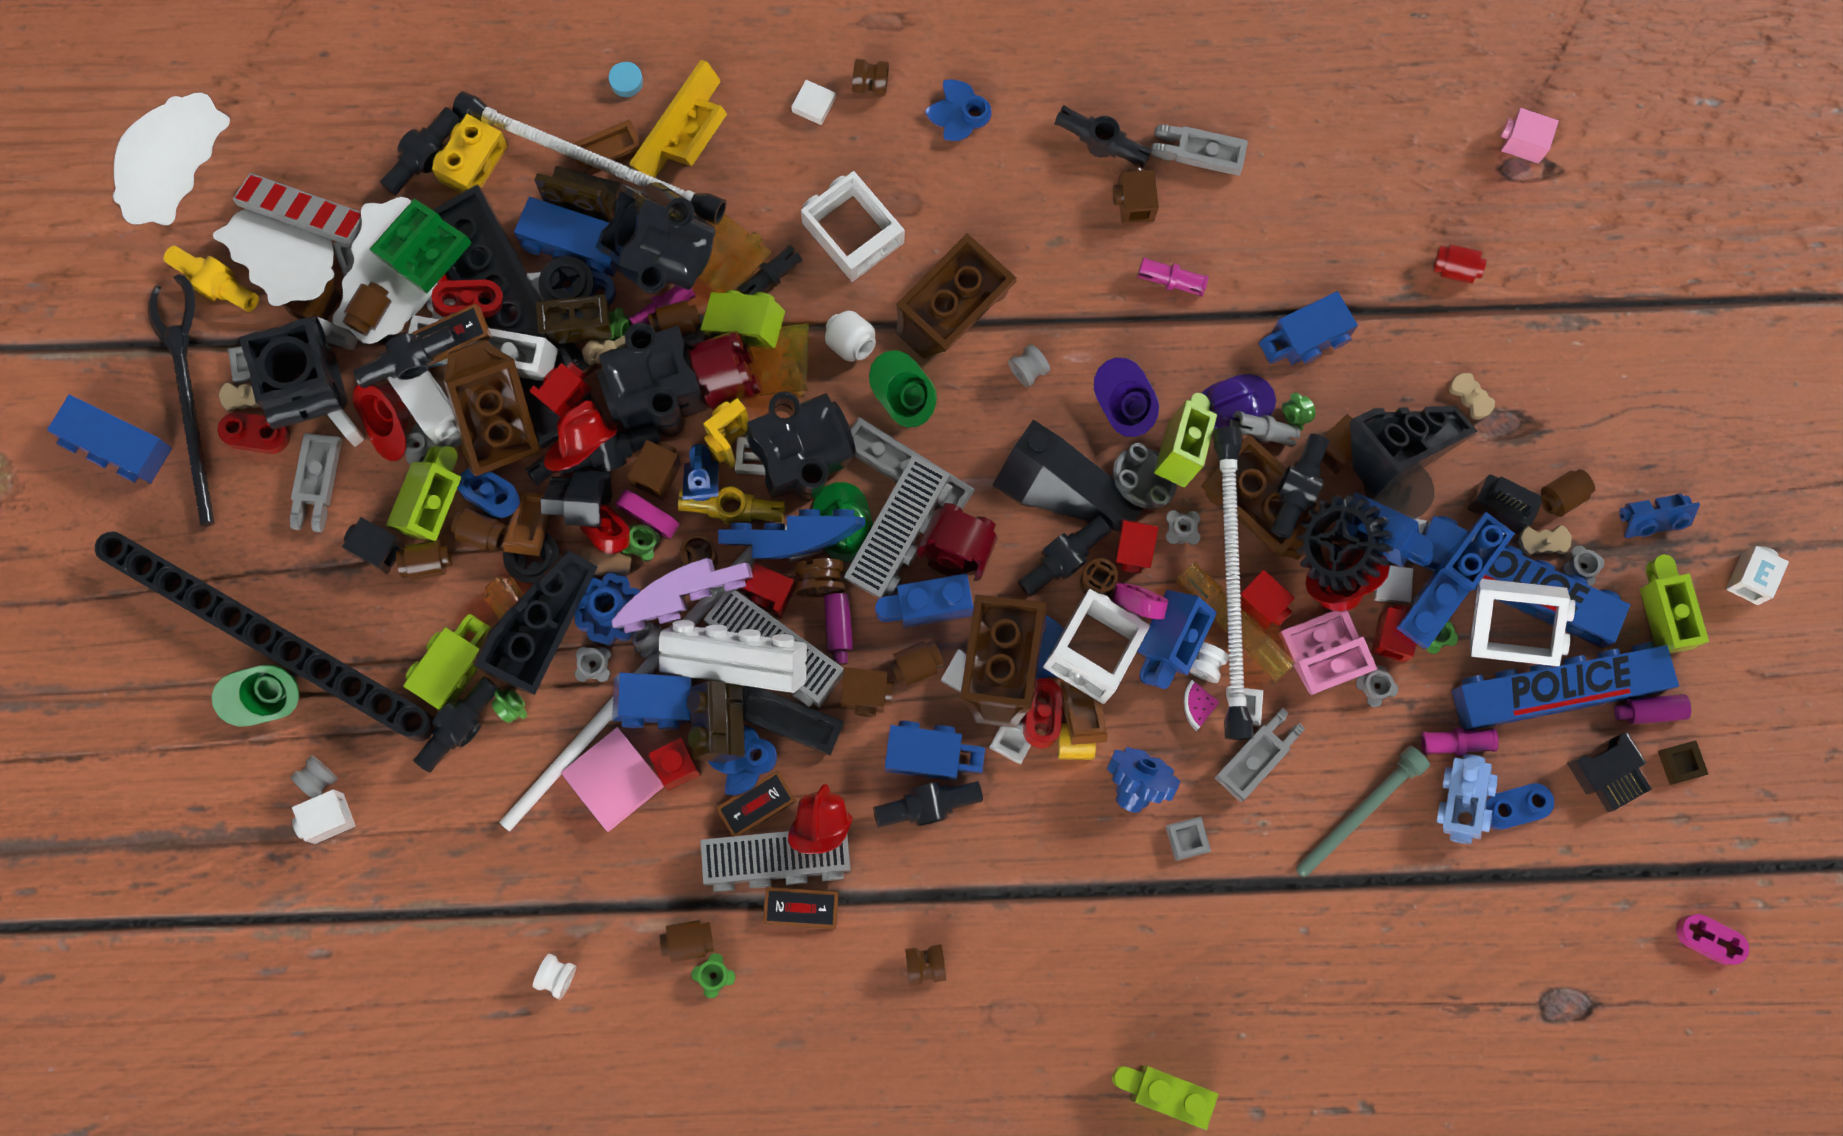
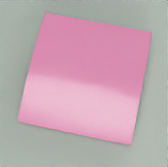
(1327, 651)
(612, 779)

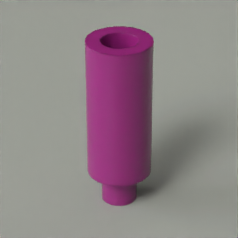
(838, 626)
(1654, 709)

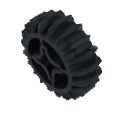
(1343, 556)

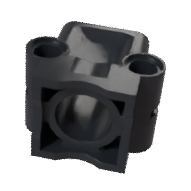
(657, 238)
(282, 354)
(650, 381)
(808, 442)

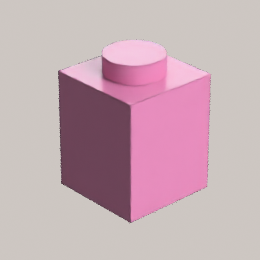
(1528, 135)

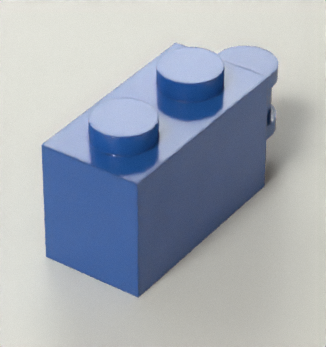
(1310, 331)
(1406, 539)
(927, 602)
(1175, 640)
(651, 700)
(930, 752)

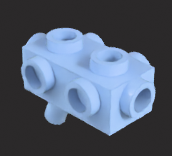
(1468, 787)

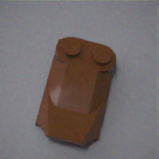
(951, 297)
(488, 407)
(1257, 496)
(1002, 659)

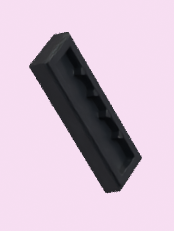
(791, 719)

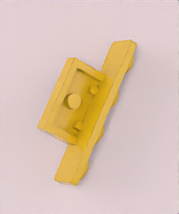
(684, 125)

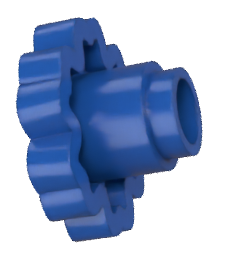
(599, 595)
(1141, 779)

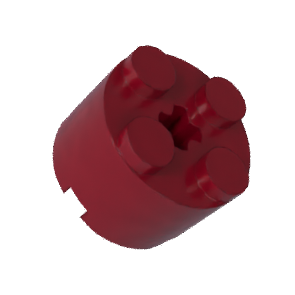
(725, 369)
(958, 542)

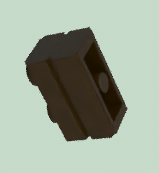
(716, 722)

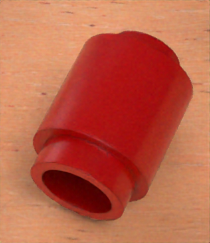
(1459, 263)

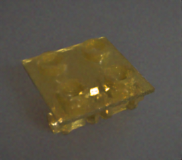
(733, 256)
(786, 365)

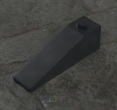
(1400, 443)
(1058, 478)
(530, 632)

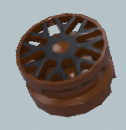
(819, 577)

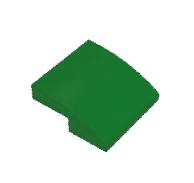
(420, 246)

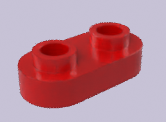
(466, 294)
(251, 433)
(612, 535)
(1044, 716)

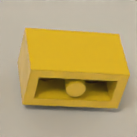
(469, 155)

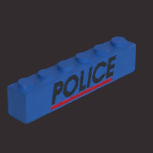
(1597, 612)
(1565, 687)

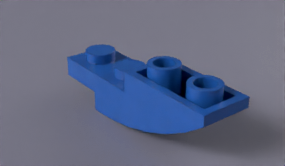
(803, 535)
(1454, 580)

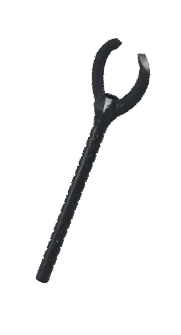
(177, 341)

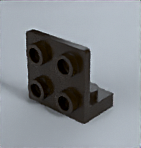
(579, 192)

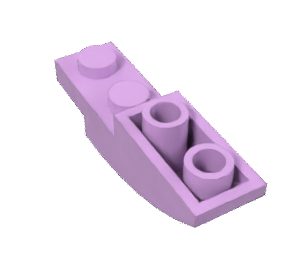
(666, 596)

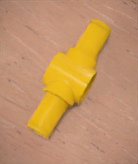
(211, 278)
(749, 509)

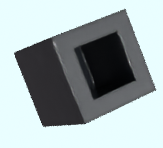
(372, 545)

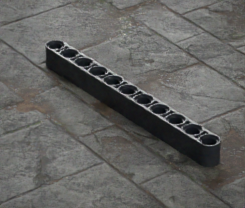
(250, 627)

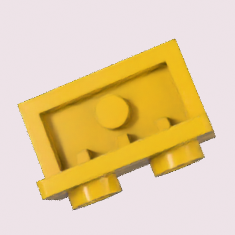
(723, 428)

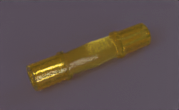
(1254, 640)

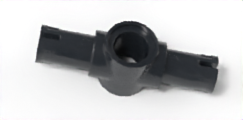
(1118, 143)
(418, 151)
(406, 356)
(614, 451)
(1300, 486)
(1064, 556)
(456, 724)
(927, 804)

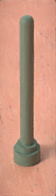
(1410, 764)

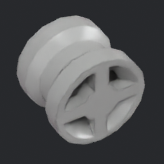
(1029, 365)
(313, 777)

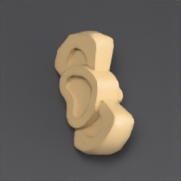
(593, 349)
(1472, 396)
(237, 397)
(1545, 541)

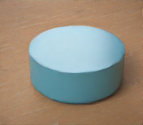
(625, 79)

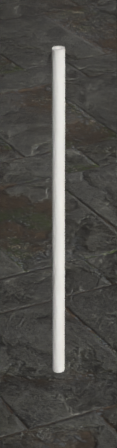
(603, 716)

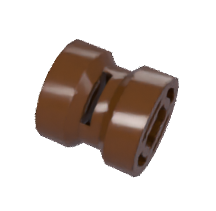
(870, 77)
(696, 549)
(1097, 582)
(917, 967)

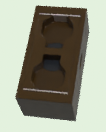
(574, 319)

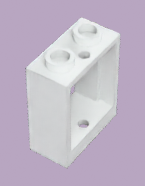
(872, 251)
(429, 408)
(1520, 592)
(1081, 671)

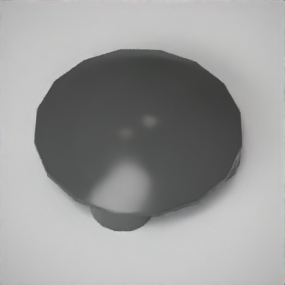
(1137, 480)

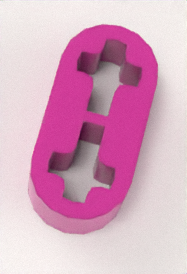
(647, 514)
(1140, 601)
(1709, 946)

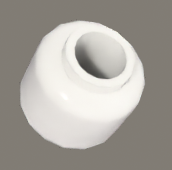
(850, 336)

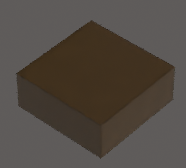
(1683, 762)

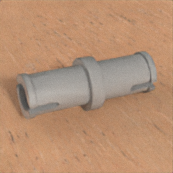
(1266, 429)

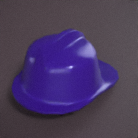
(1240, 393)
(1126, 396)

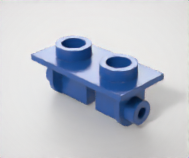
(700, 475)
(1672, 513)

